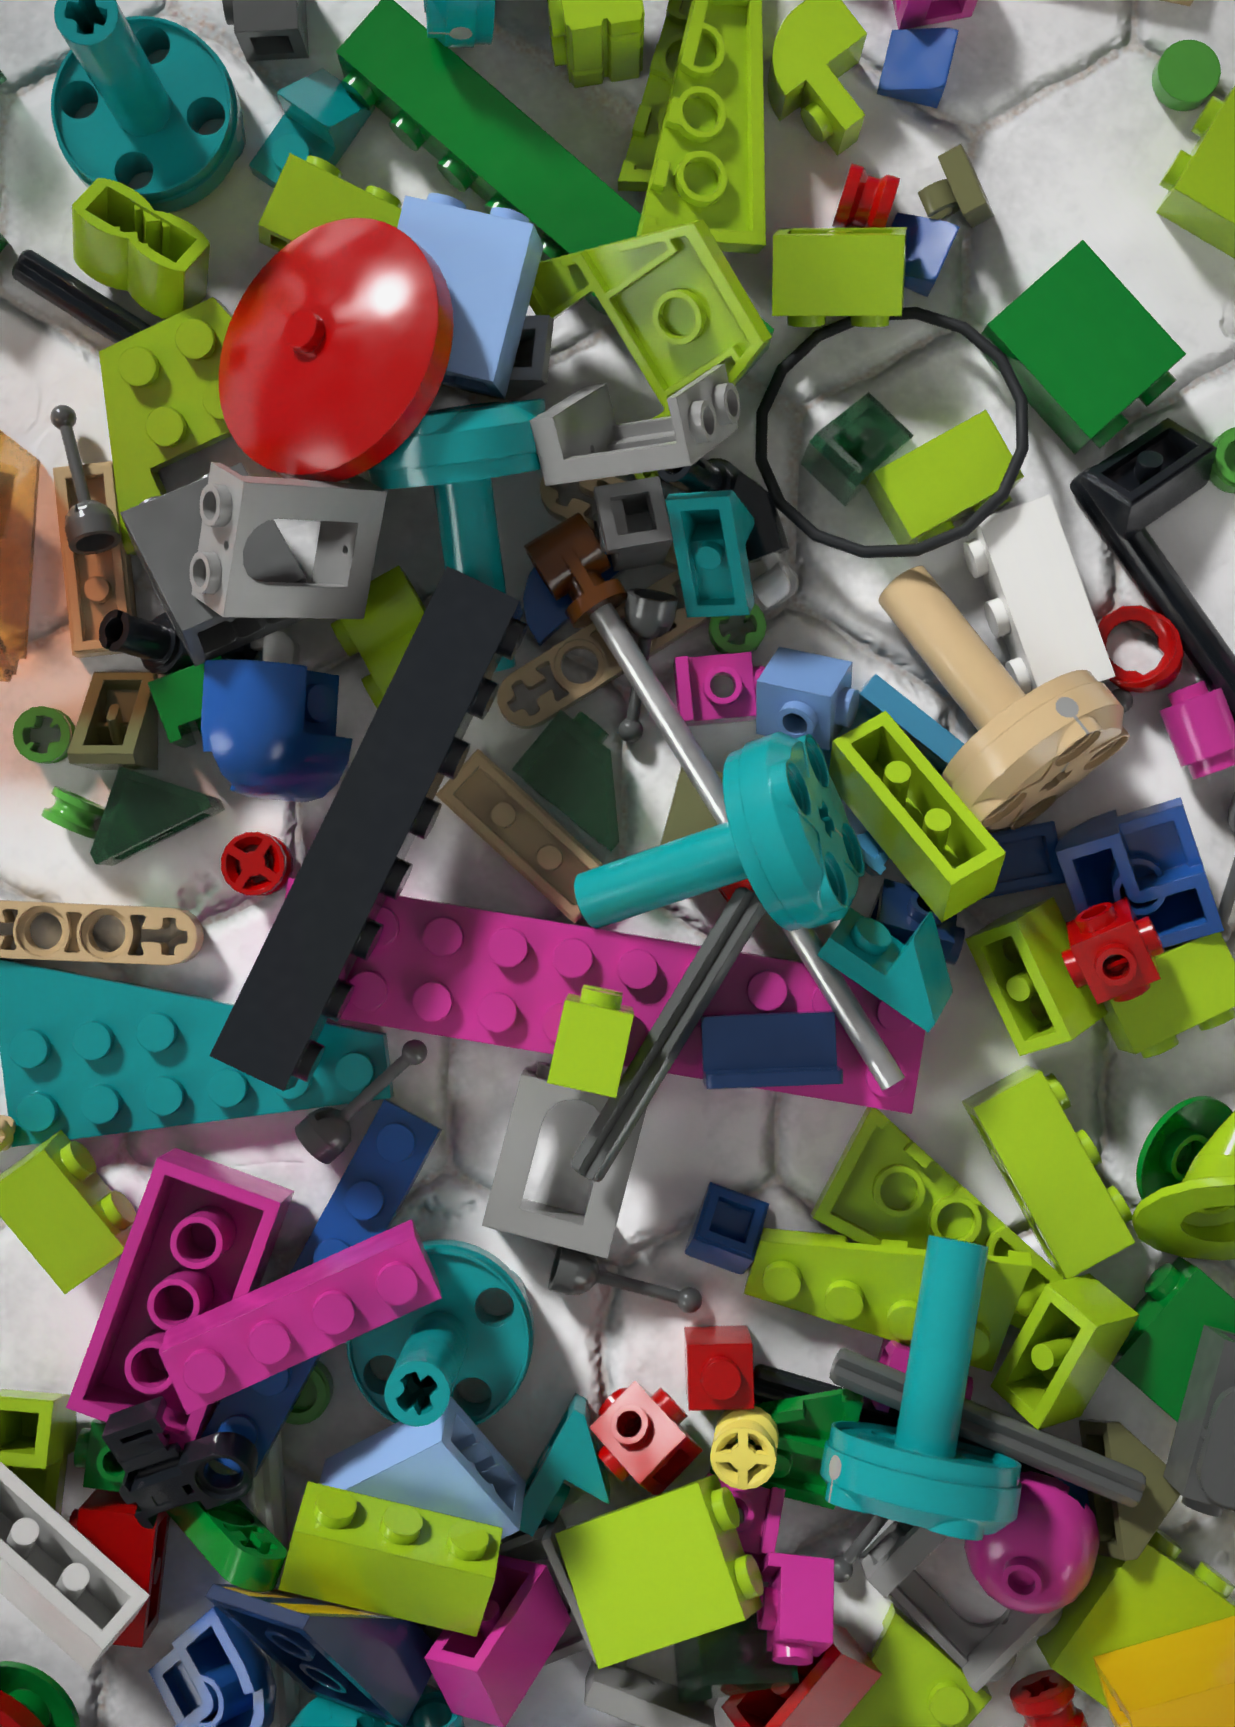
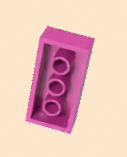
(192, 1247)

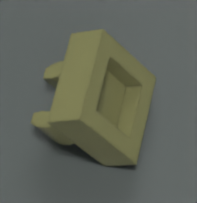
(957, 192)

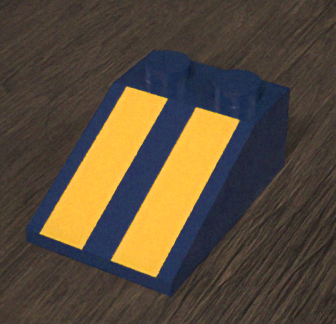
(335, 1649)

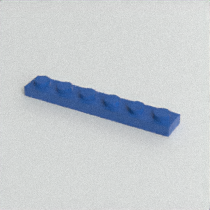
(357, 1210)

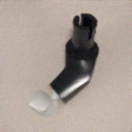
(767, 536)
(164, 651)

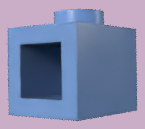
(805, 696)

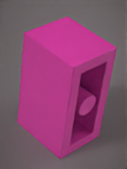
(518, 1632)

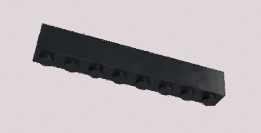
(369, 832)

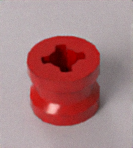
(865, 199)
(246, 858)
(1046, 1701)

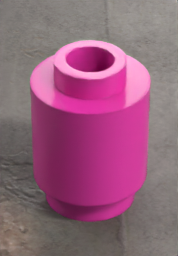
(1200, 729)

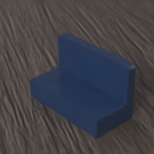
(769, 1050)

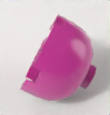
(1043, 1554)

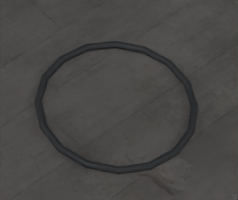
(939, 540)

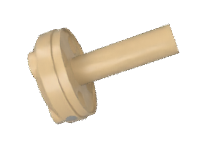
(1025, 744)

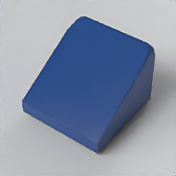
(918, 65)
(926, 249)
(727, 1229)

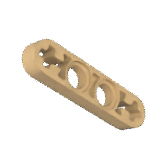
(608, 668)
(77, 933)

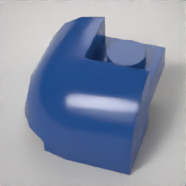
(273, 728)
(1149, 861)
(216, 1677)

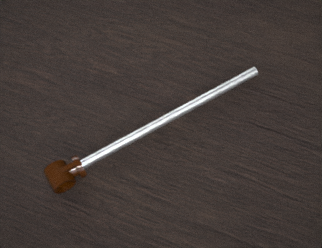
(572, 564)

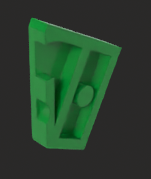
(803, 1429)

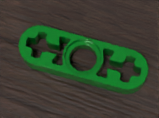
(233, 1543)

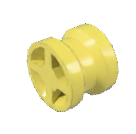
(741, 1463)

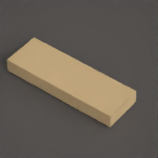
(92, 581)
(519, 830)

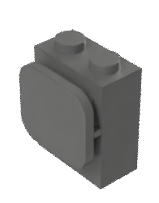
(165, 539)
(1204, 1440)

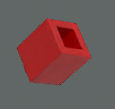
(719, 1368)

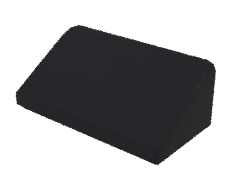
(1149, 476)

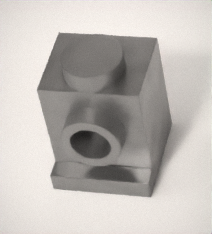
(632, 523)

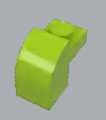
(808, 56)
(37, 1439)

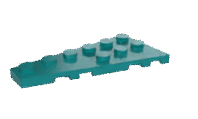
(138, 1058)

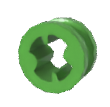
(751, 640)
(33, 719)
(74, 812)

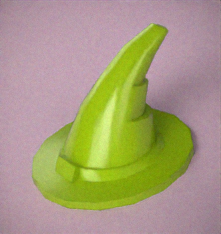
(1199, 1213)

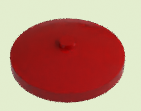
(336, 351)

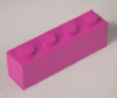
(299, 1316)

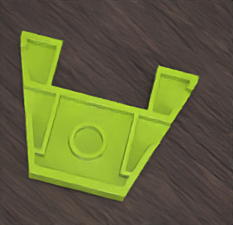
(668, 301)
(163, 399)

